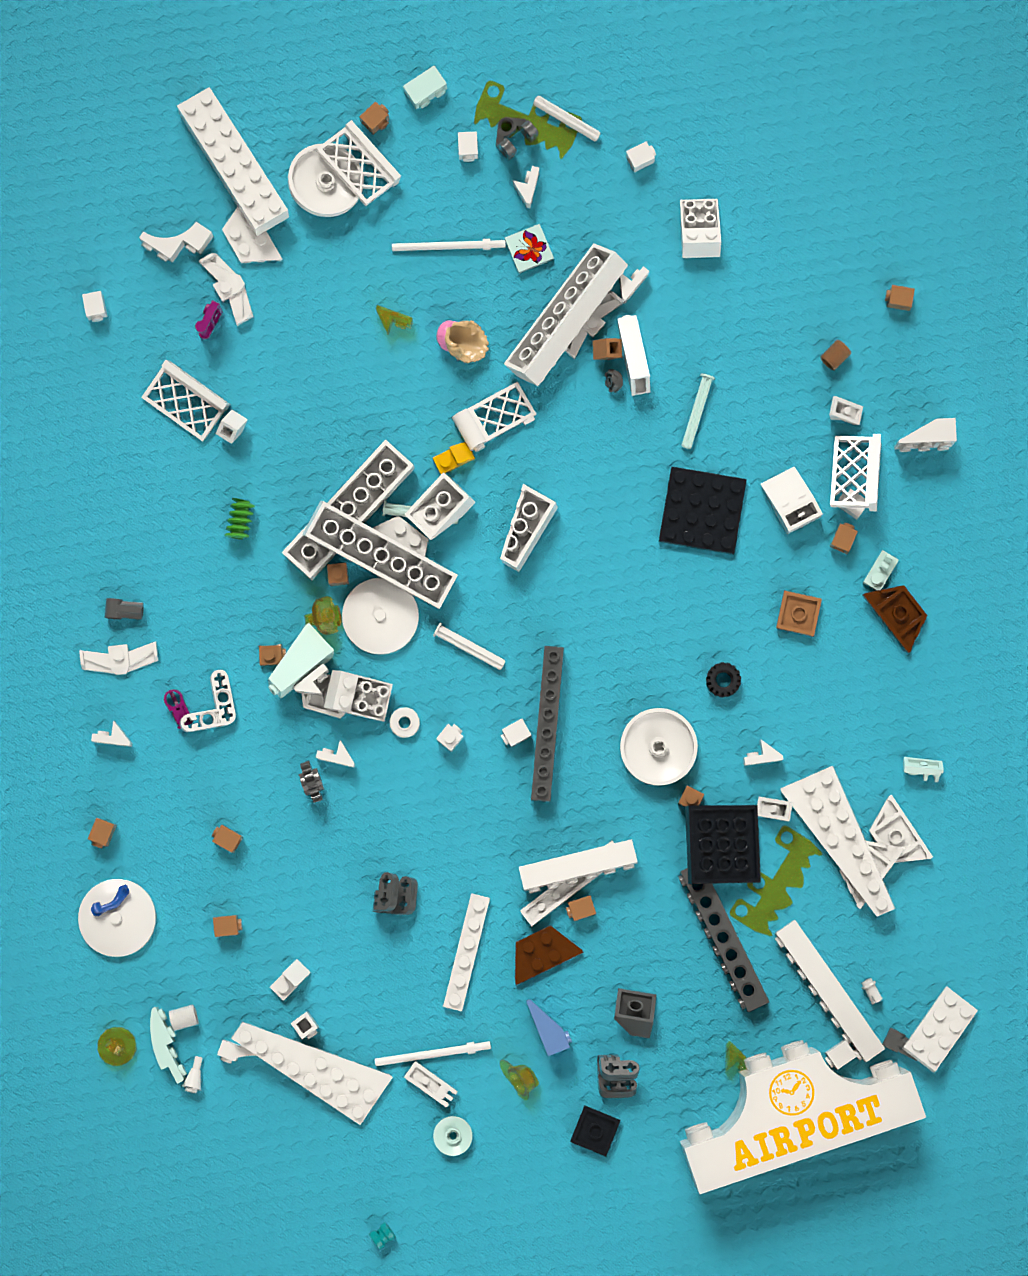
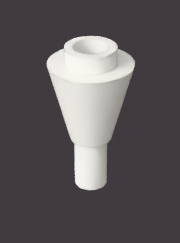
(193, 1080)

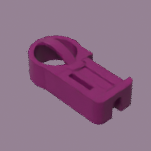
(179, 710)

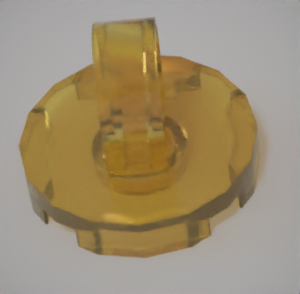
(324, 616)
(117, 1046)

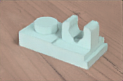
(880, 571)
(923, 766)

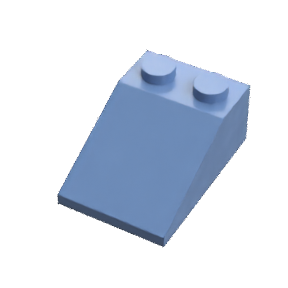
(551, 1033)

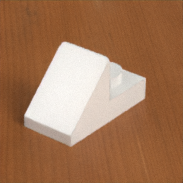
(526, 191)
(629, 287)
(845, 411)
(307, 684)
(117, 737)
(768, 755)
(342, 756)
(774, 808)
(290, 979)

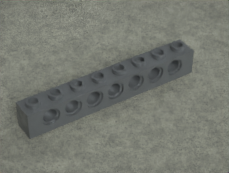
(547, 724)
(758, 997)

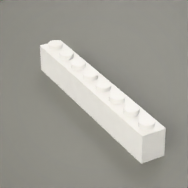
(829, 990)

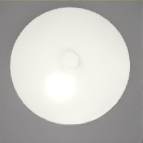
(316, 184)
(380, 616)
(658, 746)
(120, 929)

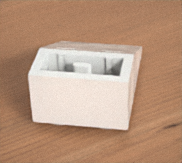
(700, 228)
(936, 434)
(791, 500)
(358, 695)

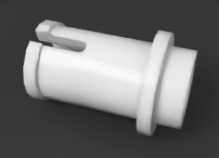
(871, 990)

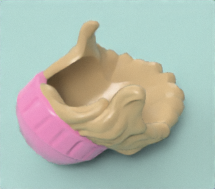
(463, 340)

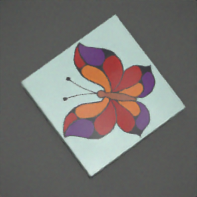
(529, 248)

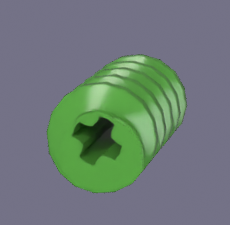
(238, 523)

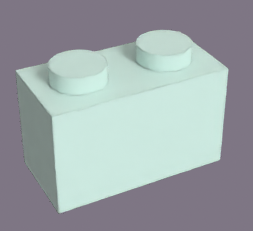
(425, 87)

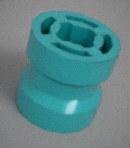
(382, 1235)

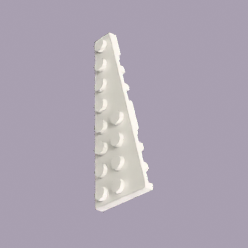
(829, 816)
(333, 1079)

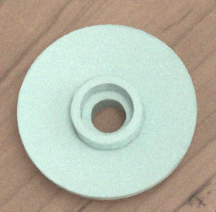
(452, 1146)

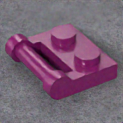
(211, 316)

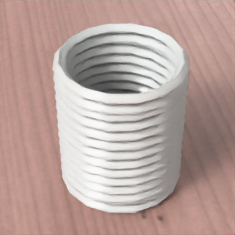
(183, 1017)

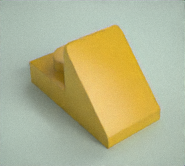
(453, 458)

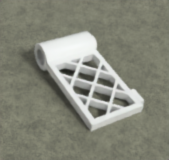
(471, 427)

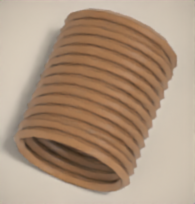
(835, 355)

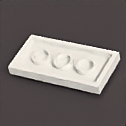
(940, 1029)

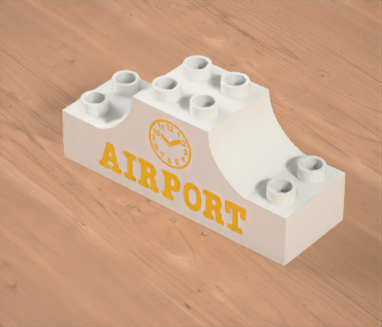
(794, 1112)

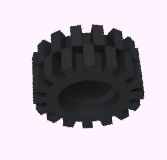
(723, 668)

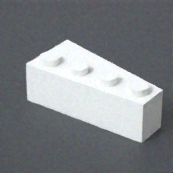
(527, 525)

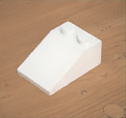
(439, 506)

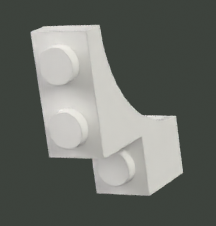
(195, 239)

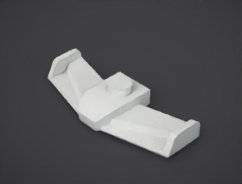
(229, 287)
(595, 323)
(119, 659)

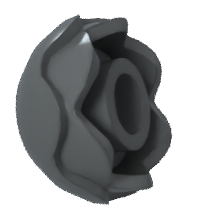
(613, 380)

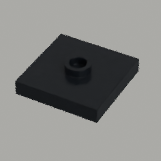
(595, 1130)

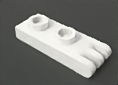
(430, 1083)

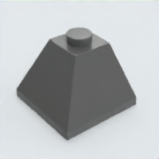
(635, 1012)

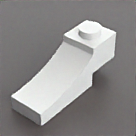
(230, 1051)

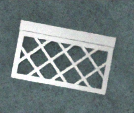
(372, 155)
(194, 386)
(872, 469)

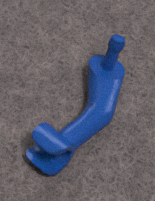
(98, 909)

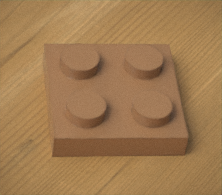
(798, 613)

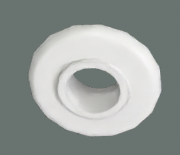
(411, 715)

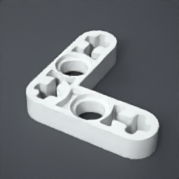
(216, 713)

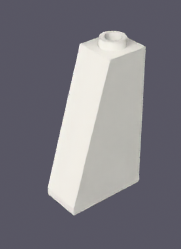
(634, 355)

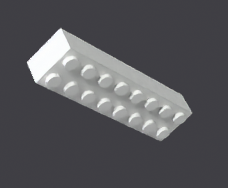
(233, 161)
(566, 314)
(356, 498)
(379, 554)

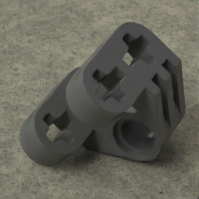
(524, 126)
(393, 895)
(616, 1074)

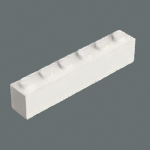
(578, 865)

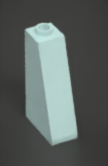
(301, 659)

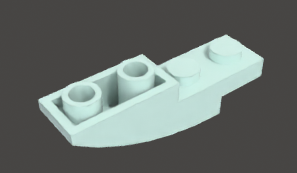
(161, 1038)

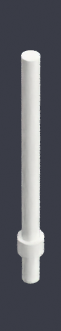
(486, 244)
(470, 1048)

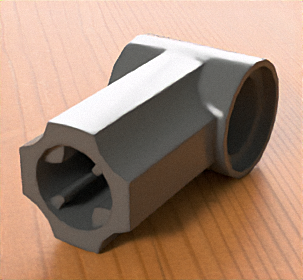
(123, 609)
(895, 1041)

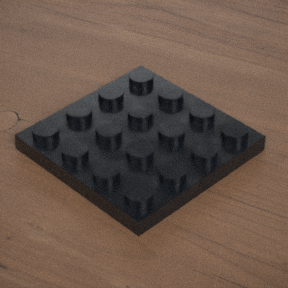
(702, 510)
(722, 844)

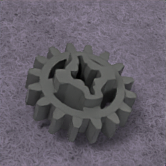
(311, 781)

